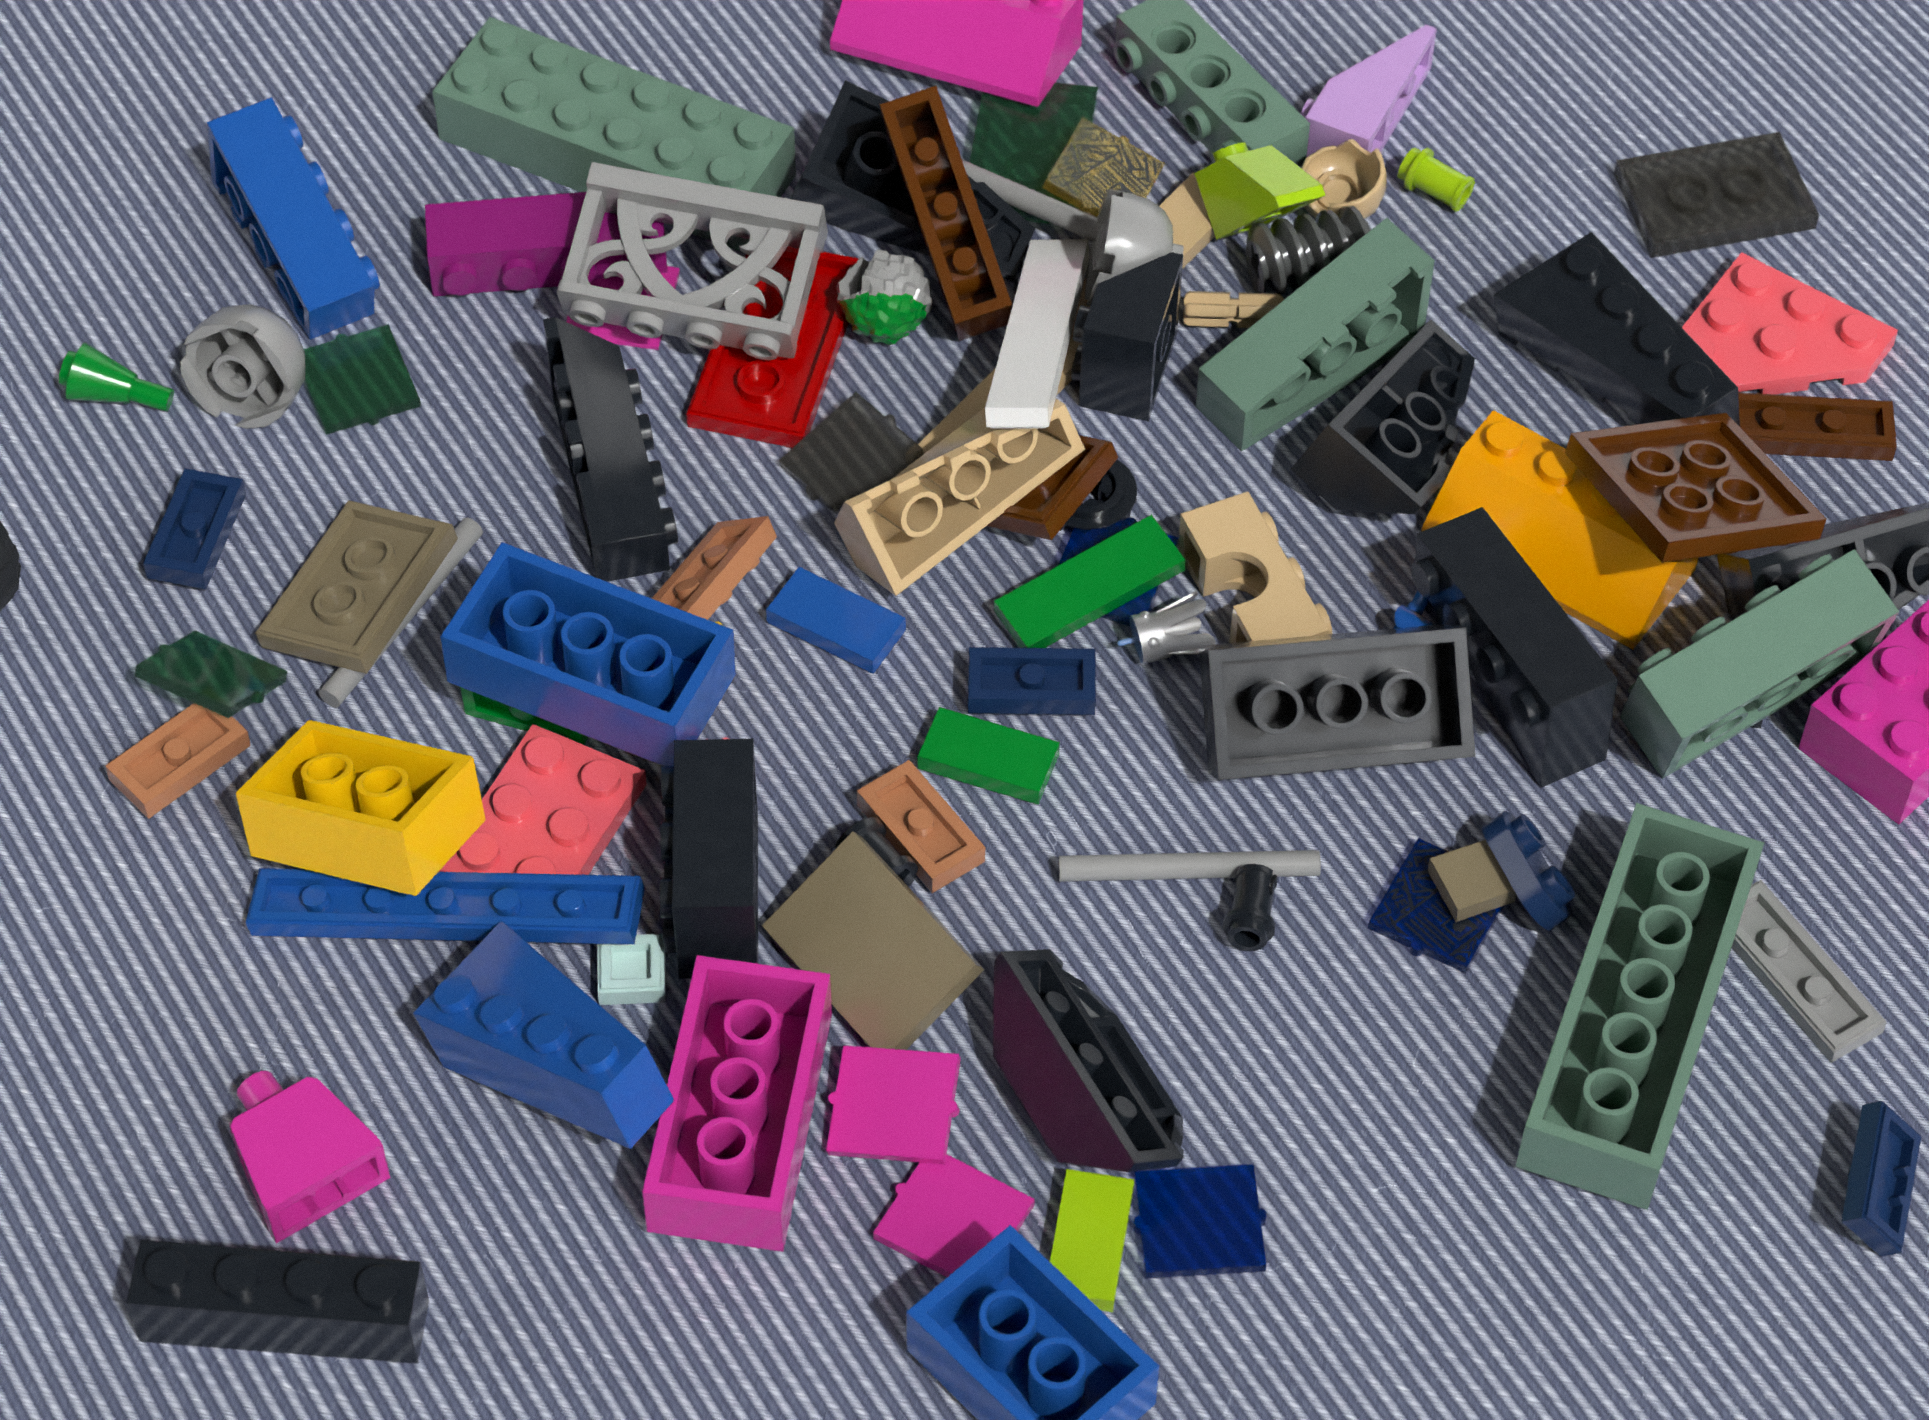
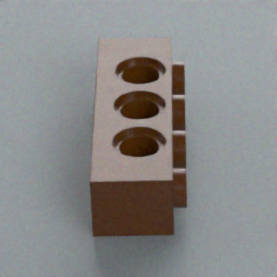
(947, 212)

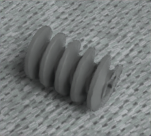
(1300, 247)

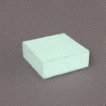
(632, 971)

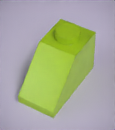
(1253, 188)

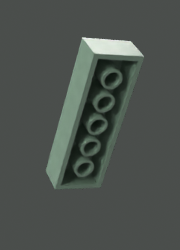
(565, 108)
(1639, 1006)

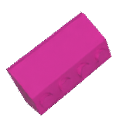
(980, 44)

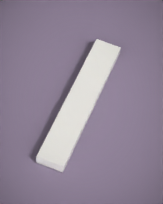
(1037, 334)

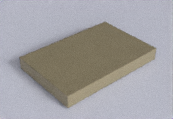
(357, 586)
(878, 941)

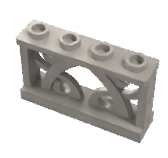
(690, 205)

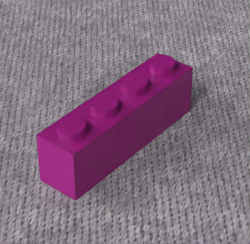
(512, 243)

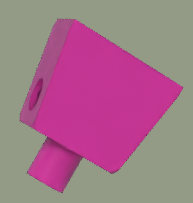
(302, 1151)

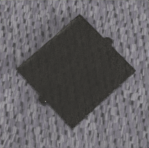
(850, 453)

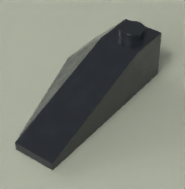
(865, 192)

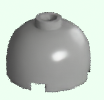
(1129, 236)
(244, 364)

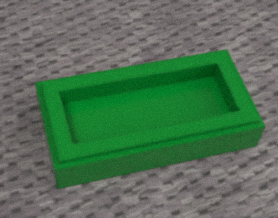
(988, 755)

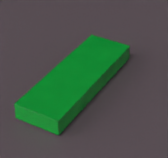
(1090, 585)

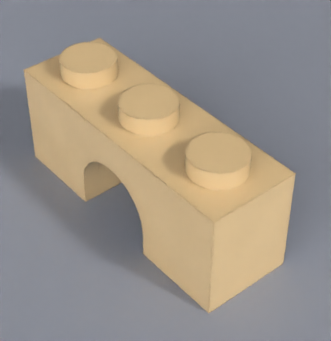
(1239, 549)

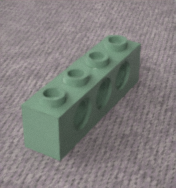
(1205, 80)

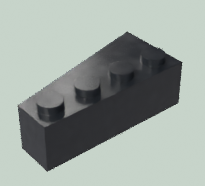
(1612, 336)

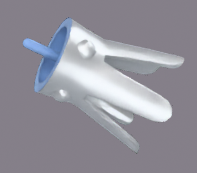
(1168, 630)

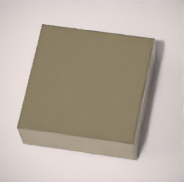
(1470, 880)

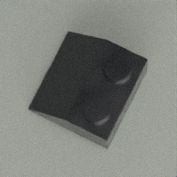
(1128, 338)

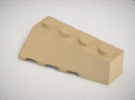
(951, 495)

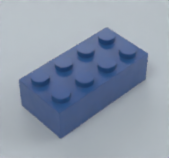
(588, 654)

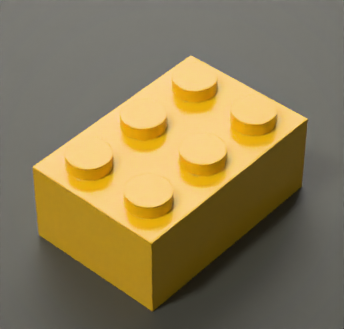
(361, 807)

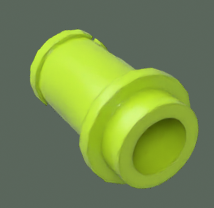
(1435, 178)

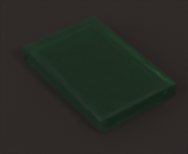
(1027, 140)

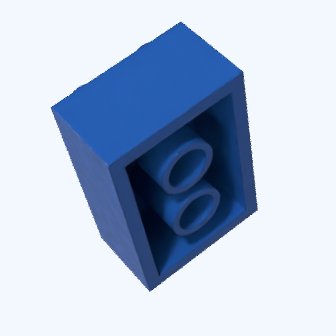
(1027, 1342)

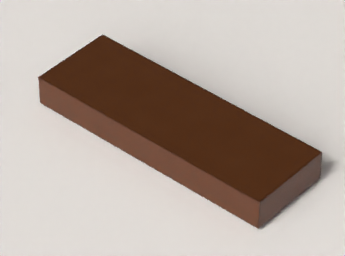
(1819, 426)

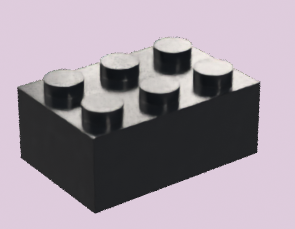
(710, 852)

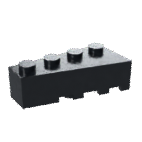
(1520, 645)

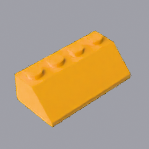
(1560, 529)

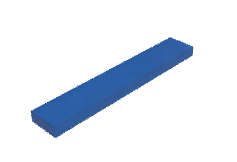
(449, 907)

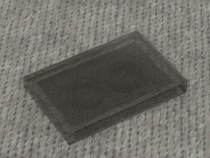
(1715, 194)

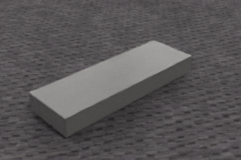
(1803, 977)

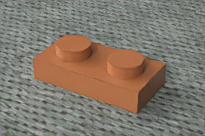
(176, 757)
(922, 825)

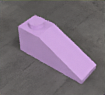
(1370, 95)

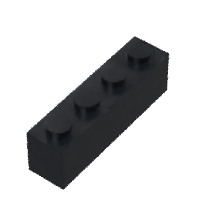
(278, 1301)

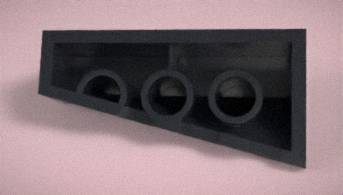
(608, 454)

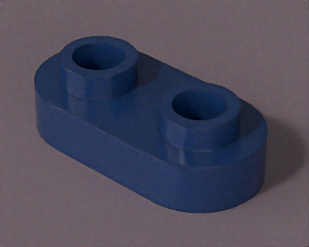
(1539, 887)

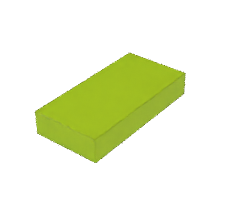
(1092, 1233)

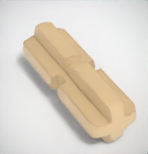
(1218, 309)

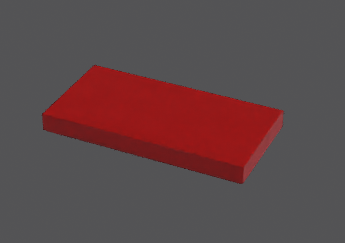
(779, 396)

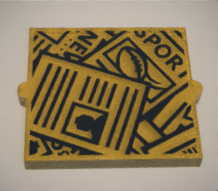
(1099, 162)

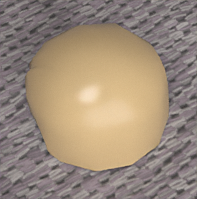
(1348, 178)

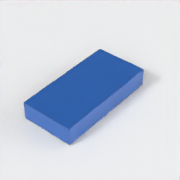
(836, 620)

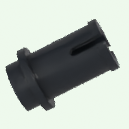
(1249, 921)

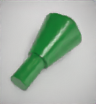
(96, 377)

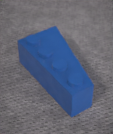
(289, 217)
(542, 1040)

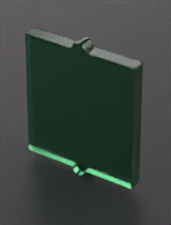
(358, 379)
(211, 673)

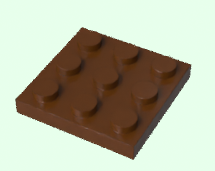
(1695, 487)

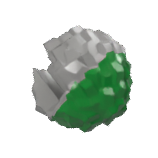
(885, 296)

